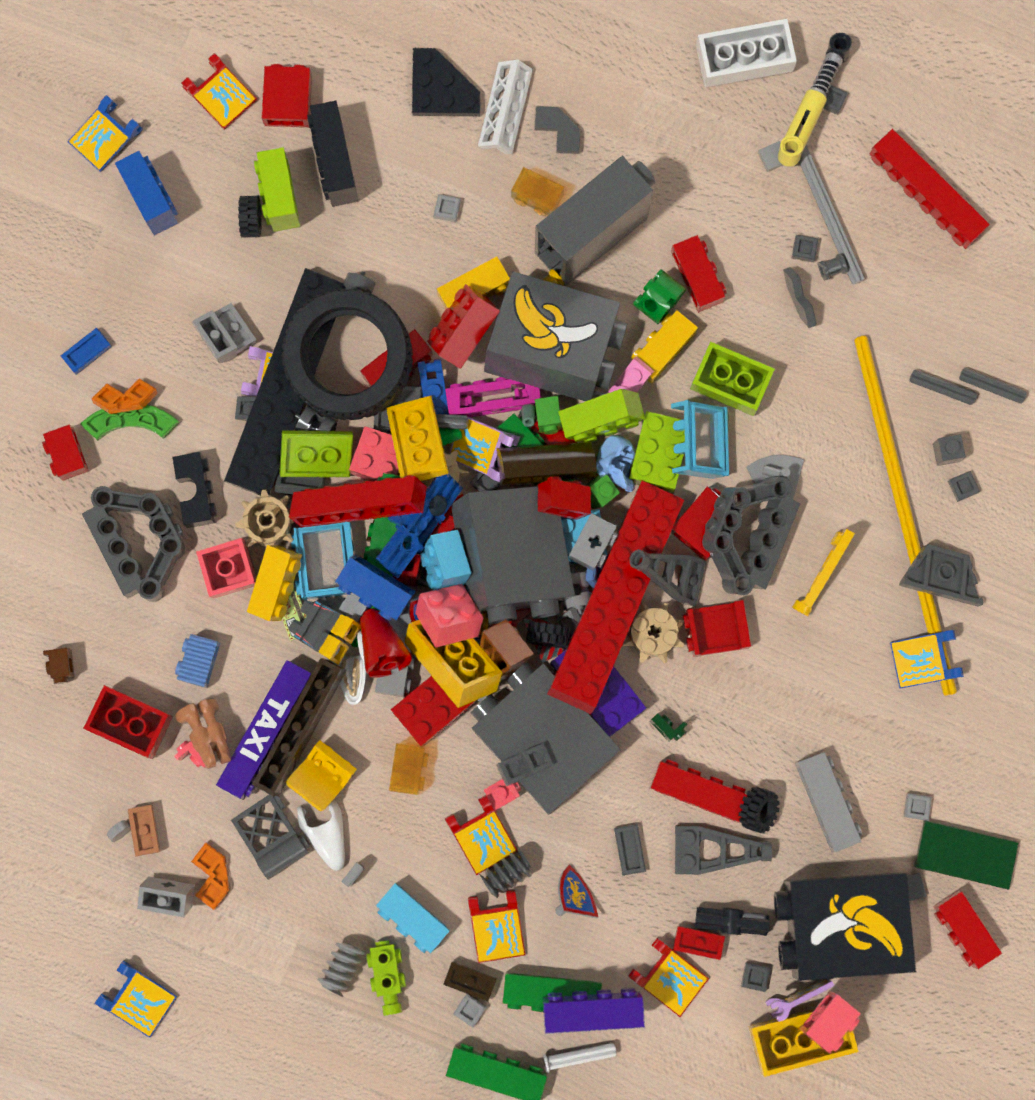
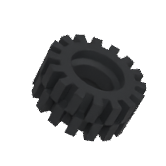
(249, 216)
(548, 635)
(759, 810)

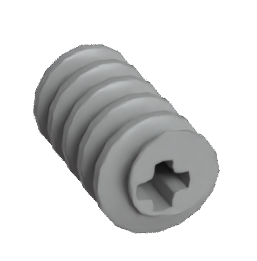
(340, 968)

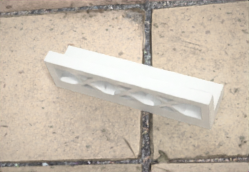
(509, 106)

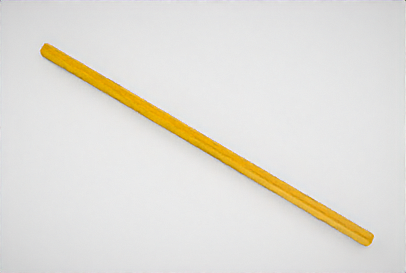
(898, 488)

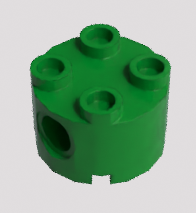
(659, 296)

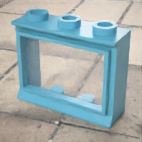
(705, 440)
(324, 555)

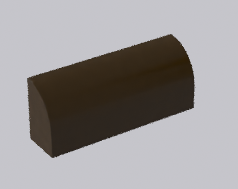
(540, 462)

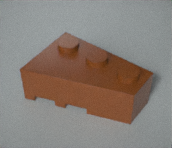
(505, 648)

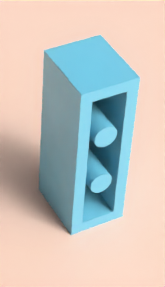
(412, 918)

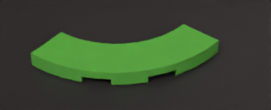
(149, 418)

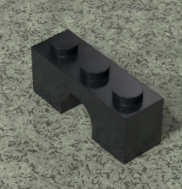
(199, 509)

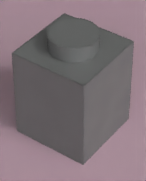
(949, 450)

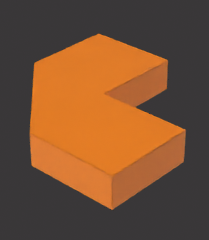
(134, 398)
(215, 866)

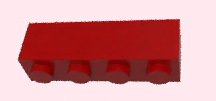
(698, 791)

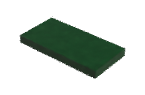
(966, 855)

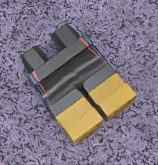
(317, 626)

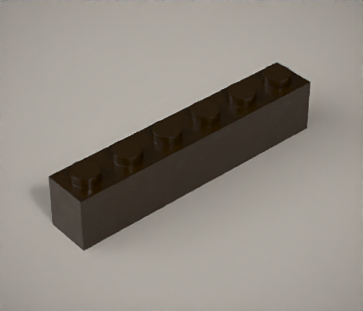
(299, 727)

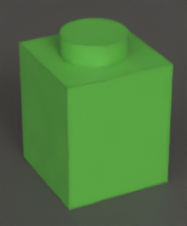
(548, 415)
(602, 491)

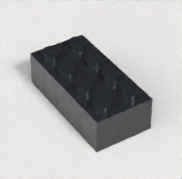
(332, 154)

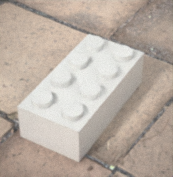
(746, 53)

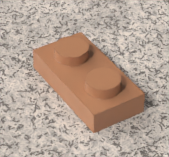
(144, 830)

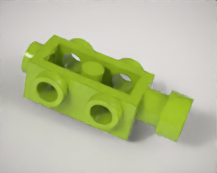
(387, 970)

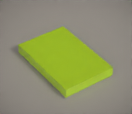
(316, 453)

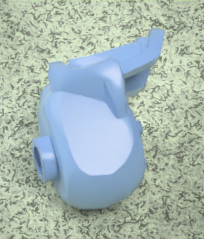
(615, 459)

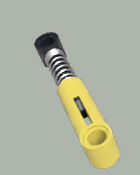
(814, 101)

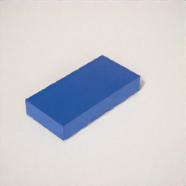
(86, 351)

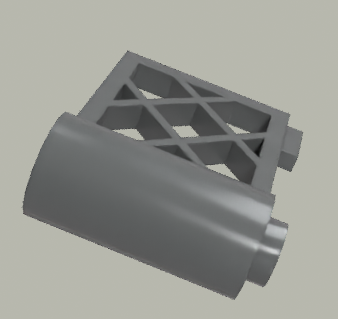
(280, 853)

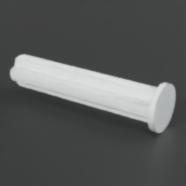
(579, 1056)

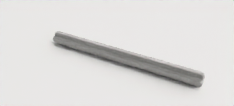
(830, 216)

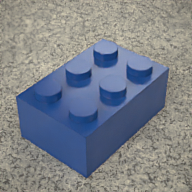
(148, 192)
(374, 587)

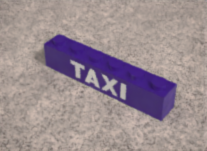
(263, 731)

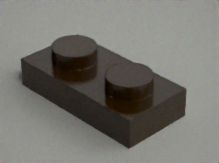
(470, 981)

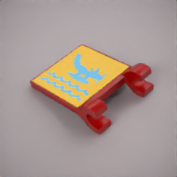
(221, 94)
(482, 838)
(497, 930)
(671, 979)

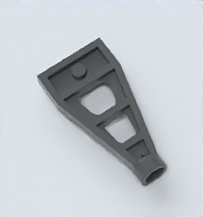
(690, 576)
(687, 850)

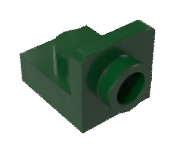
(663, 725)

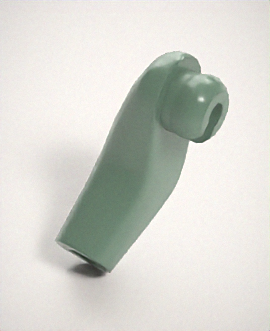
(528, 414)

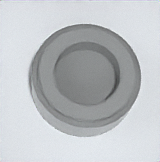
(118, 831)

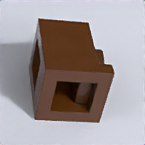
(60, 665)

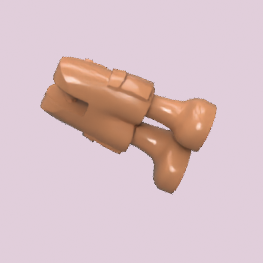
(206, 739)

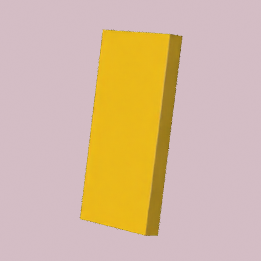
(417, 439)

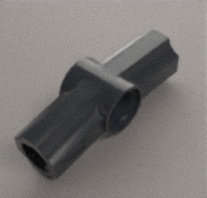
(732, 921)

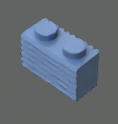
(197, 660)

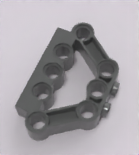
(776, 532)
(164, 561)

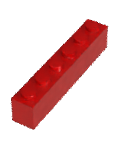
(928, 189)
(358, 501)

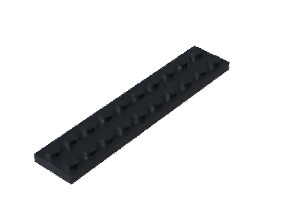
(276, 403)

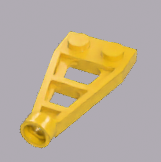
(840, 542)

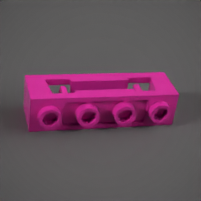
(481, 389)

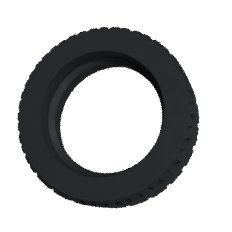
(332, 305)

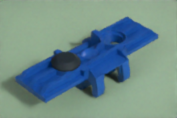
(416, 528)

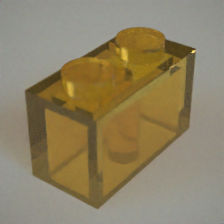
(537, 192)
(407, 769)

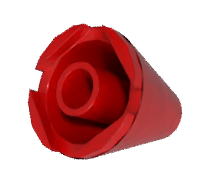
(381, 646)

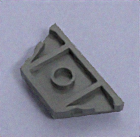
(943, 575)

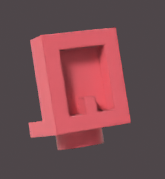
(186, 748)
(501, 795)

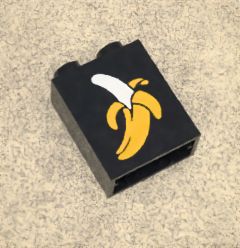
(846, 926)

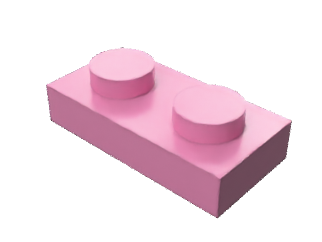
(633, 376)

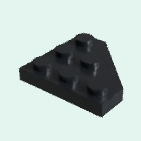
(440, 87)

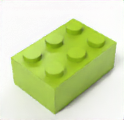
(276, 189)
(732, 379)
(602, 416)
(656, 454)

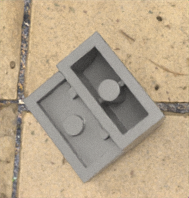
(224, 333)

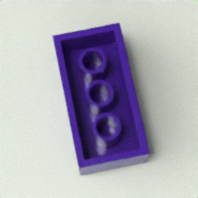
(616, 704)
(594, 1011)

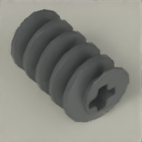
(507, 873)

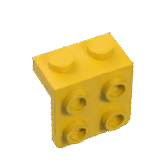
(321, 776)

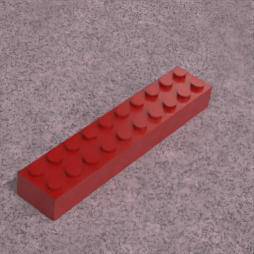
(614, 599)

